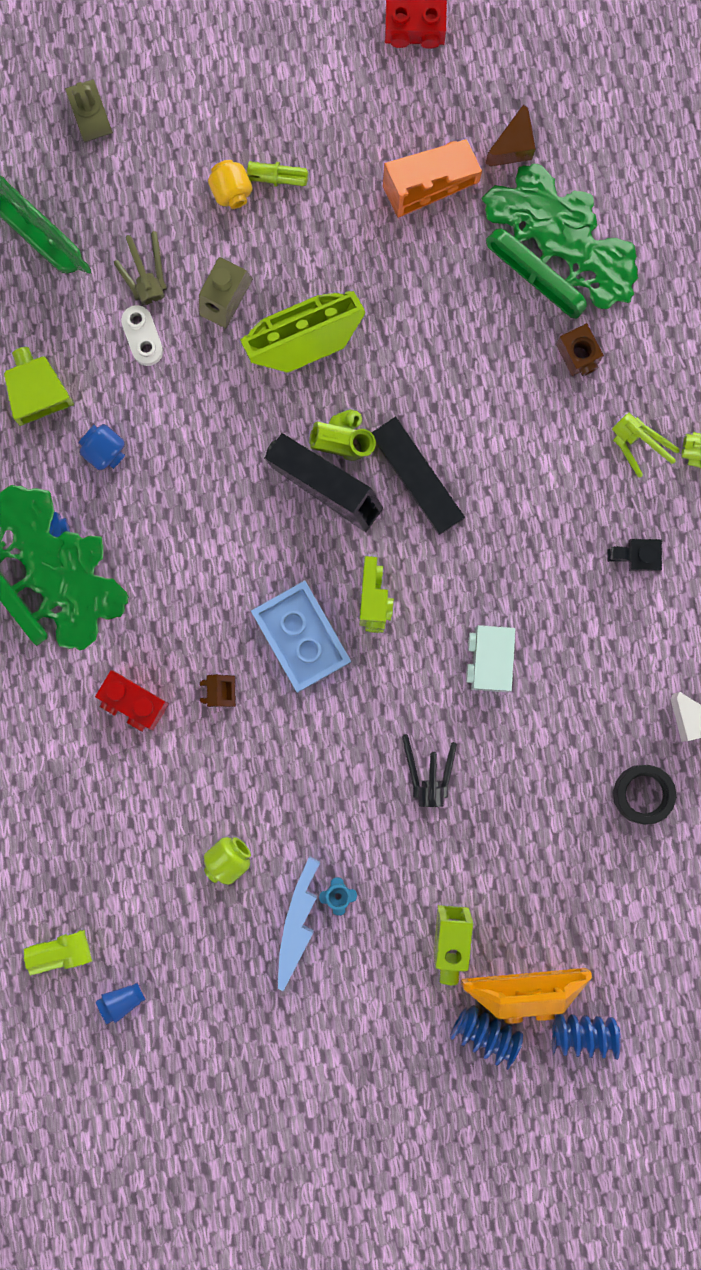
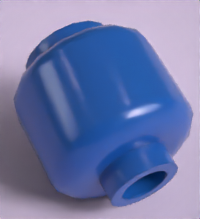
(102, 447)

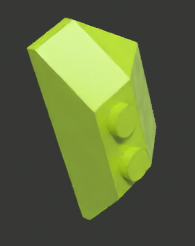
(304, 331)

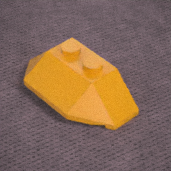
(528, 993)

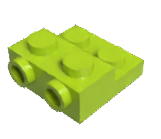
(375, 603)

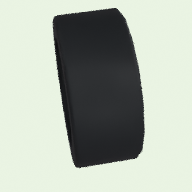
(668, 790)

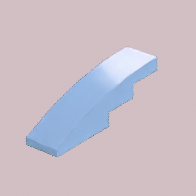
(296, 934)

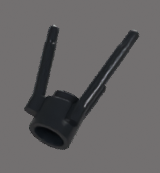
(432, 791)

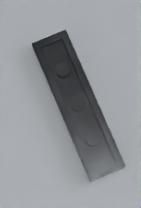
(417, 476)

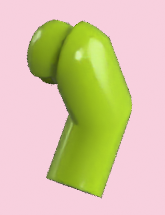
(347, 419)

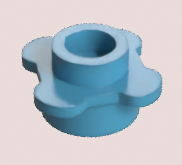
(338, 905)

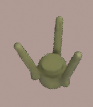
(147, 286)

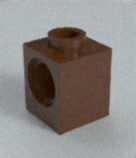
(580, 338)

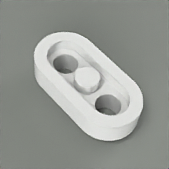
(142, 334)

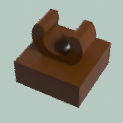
(219, 691)

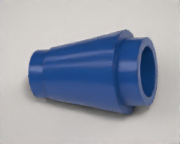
(119, 1002)

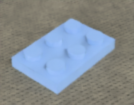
(301, 636)

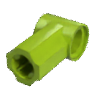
(339, 441)
(64, 952)

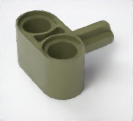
(88, 110)

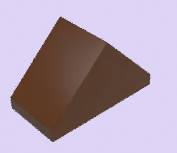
(515, 142)

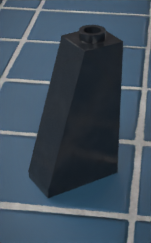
(324, 481)

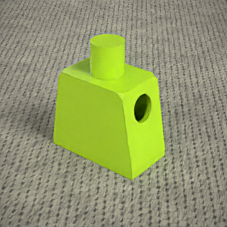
(34, 388)
(452, 936)

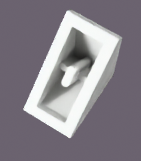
(687, 716)

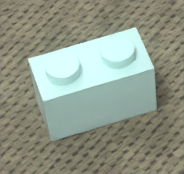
(491, 658)

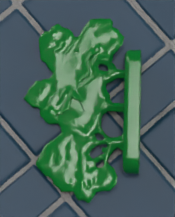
(563, 230)
(39, 231)
(57, 570)

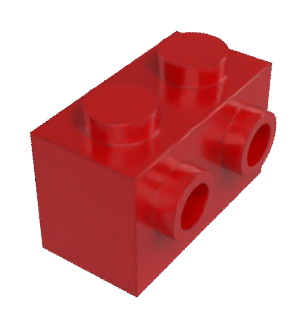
(415, 23)
(132, 700)

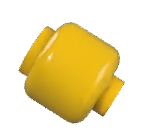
(230, 184)

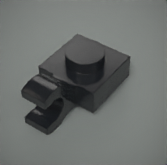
(641, 554)

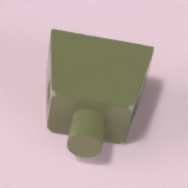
(225, 290)

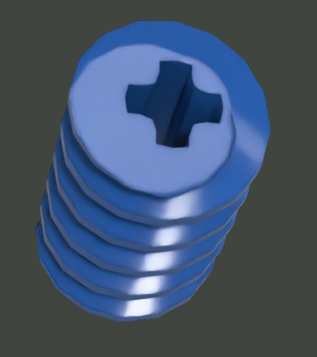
(488, 1035)
(586, 1035)

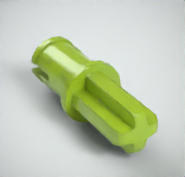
(277, 174)

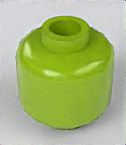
(227, 860)

